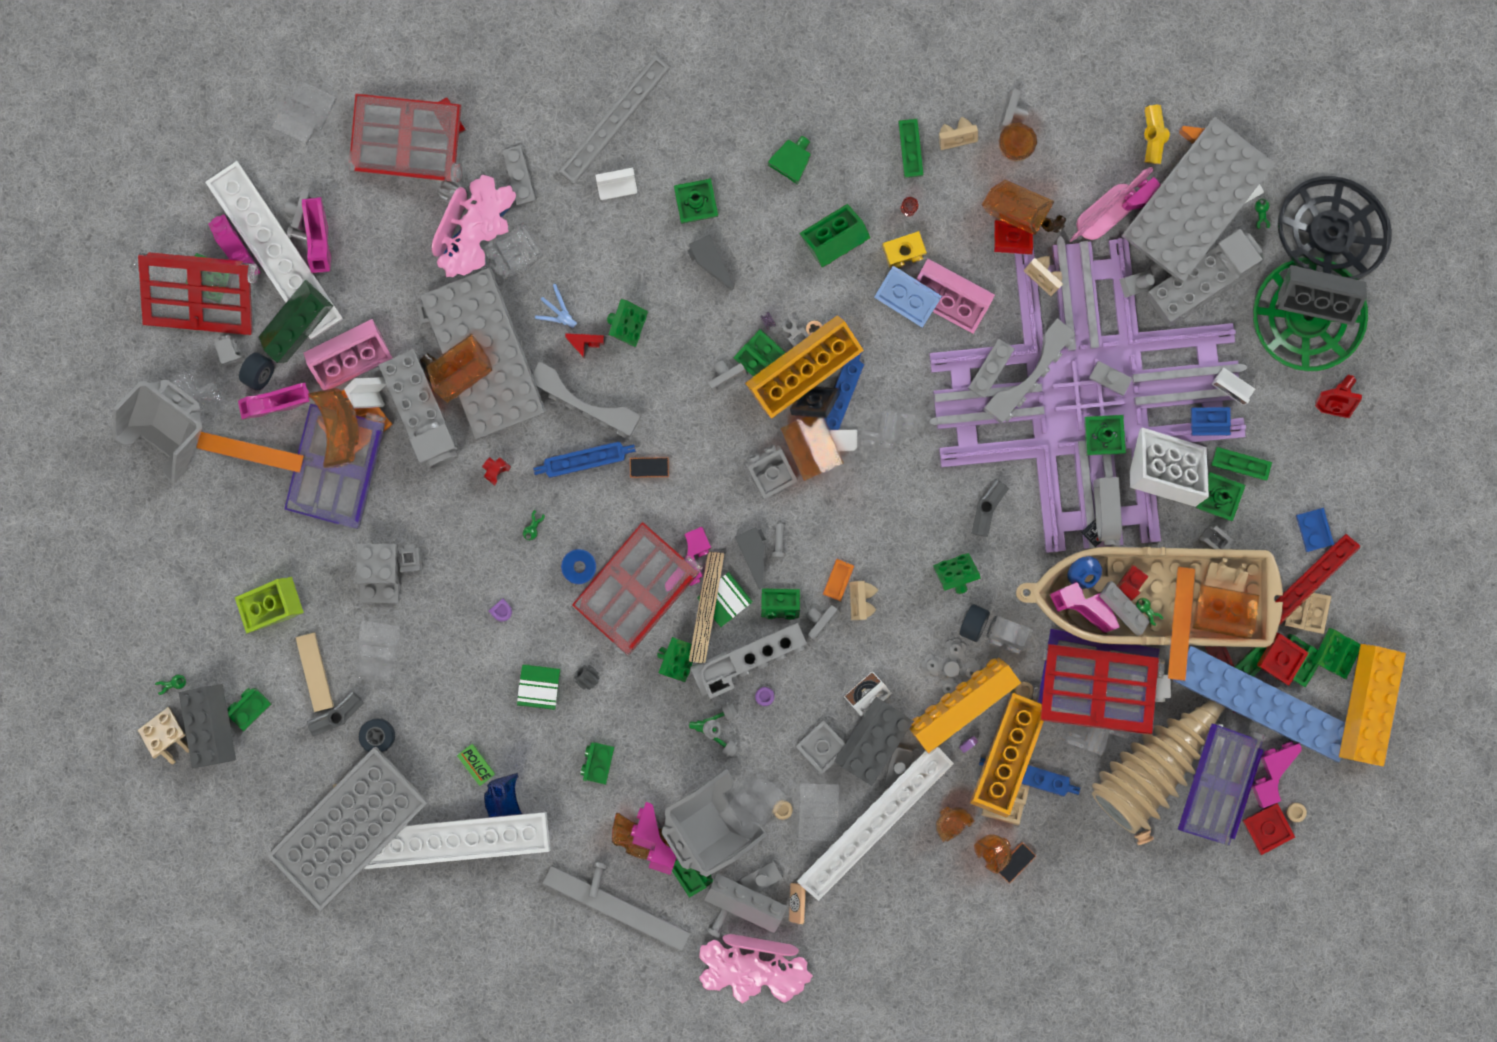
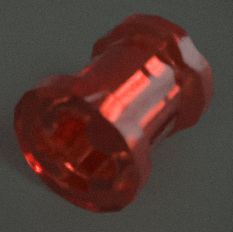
(905, 211)

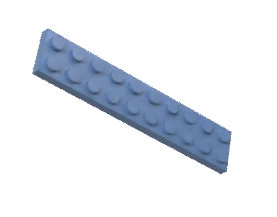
(1263, 703)

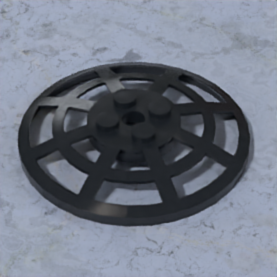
(1339, 223)

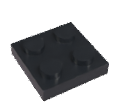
(816, 402)

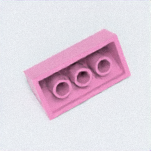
(960, 300)
(347, 355)

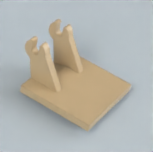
(1226, 577)
(161, 733)

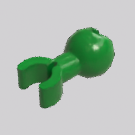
(1262, 209)
(532, 529)
(1145, 607)
(176, 682)

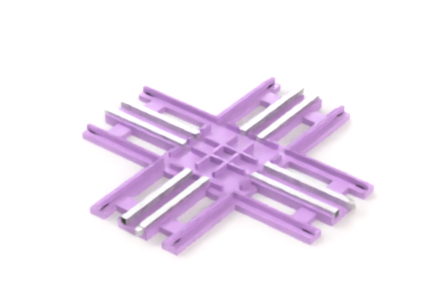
(1069, 395)

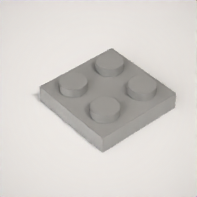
(821, 746)

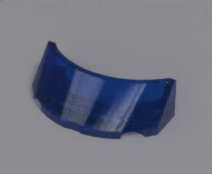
(501, 797)

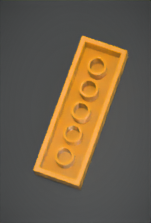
(804, 366)
(963, 704)
(1372, 704)
(1008, 756)

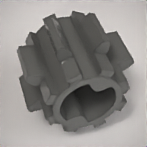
(586, 677)

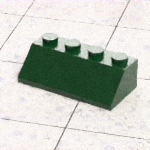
(294, 323)

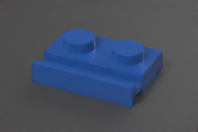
(1210, 421)
(1314, 529)

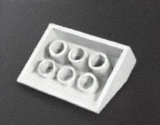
(1170, 468)

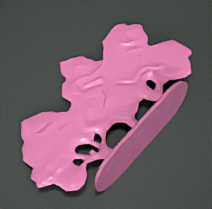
(1107, 210)
(478, 224)
(748, 972)

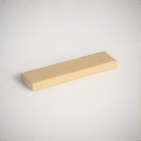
(314, 672)

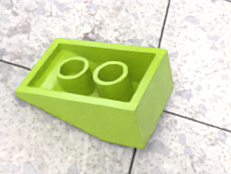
(269, 604)

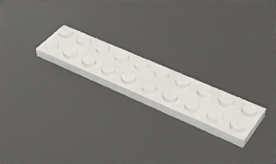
(266, 238)
(874, 822)
(466, 840)

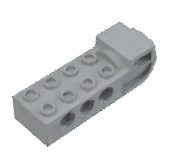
(1214, 274)
(419, 410)
(730, 665)

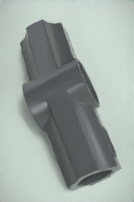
(983, 519)
(325, 722)

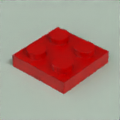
(1012, 239)
(1282, 659)
(1268, 828)

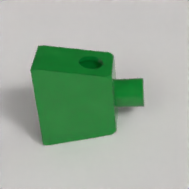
(791, 159)

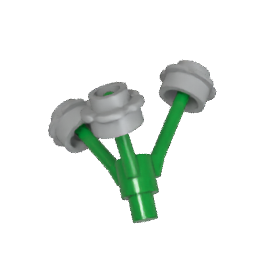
(713, 729)

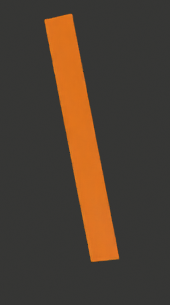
(250, 452)
(1181, 623)

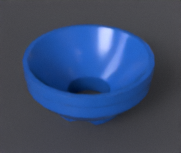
(568, 566)
(1082, 568)

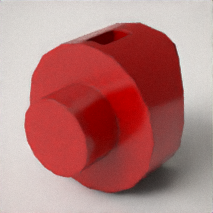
(494, 468)

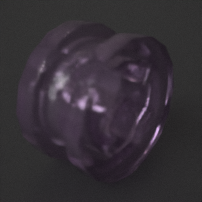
(768, 321)

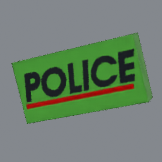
(476, 764)

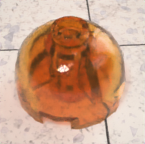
(1020, 134)
(952, 822)
(995, 852)

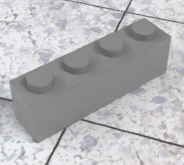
(745, 903)

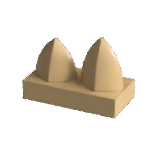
(964, 134)
(1042, 276)
(858, 594)

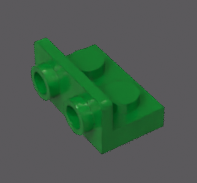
(780, 603)
(248, 708)
(598, 763)
(691, 879)

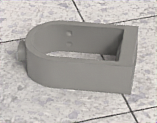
(1108, 510)

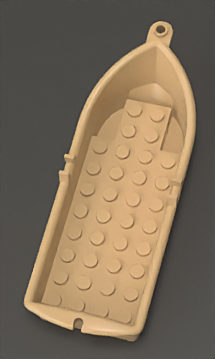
(1160, 589)

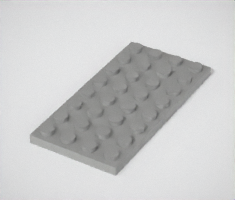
(1198, 199)
(478, 309)
(348, 829)

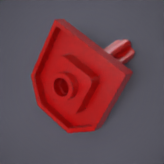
(1339, 401)

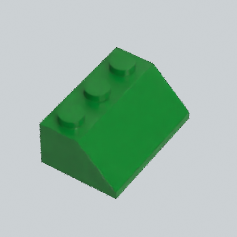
(835, 235)

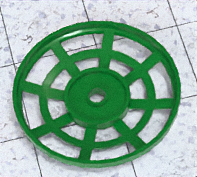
(1303, 328)

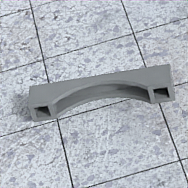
(1054, 340)
(618, 418)

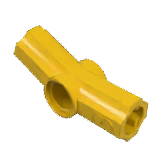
(1155, 134)

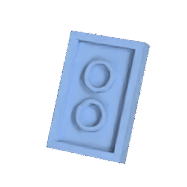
(907, 296)

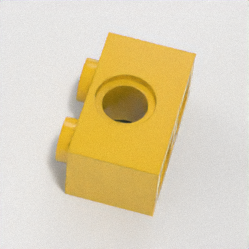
(912, 242)

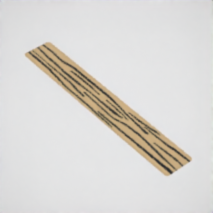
(706, 607)

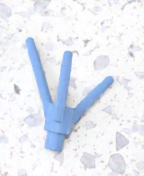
(563, 316)

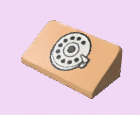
(797, 903)

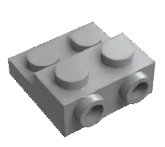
(770, 471)

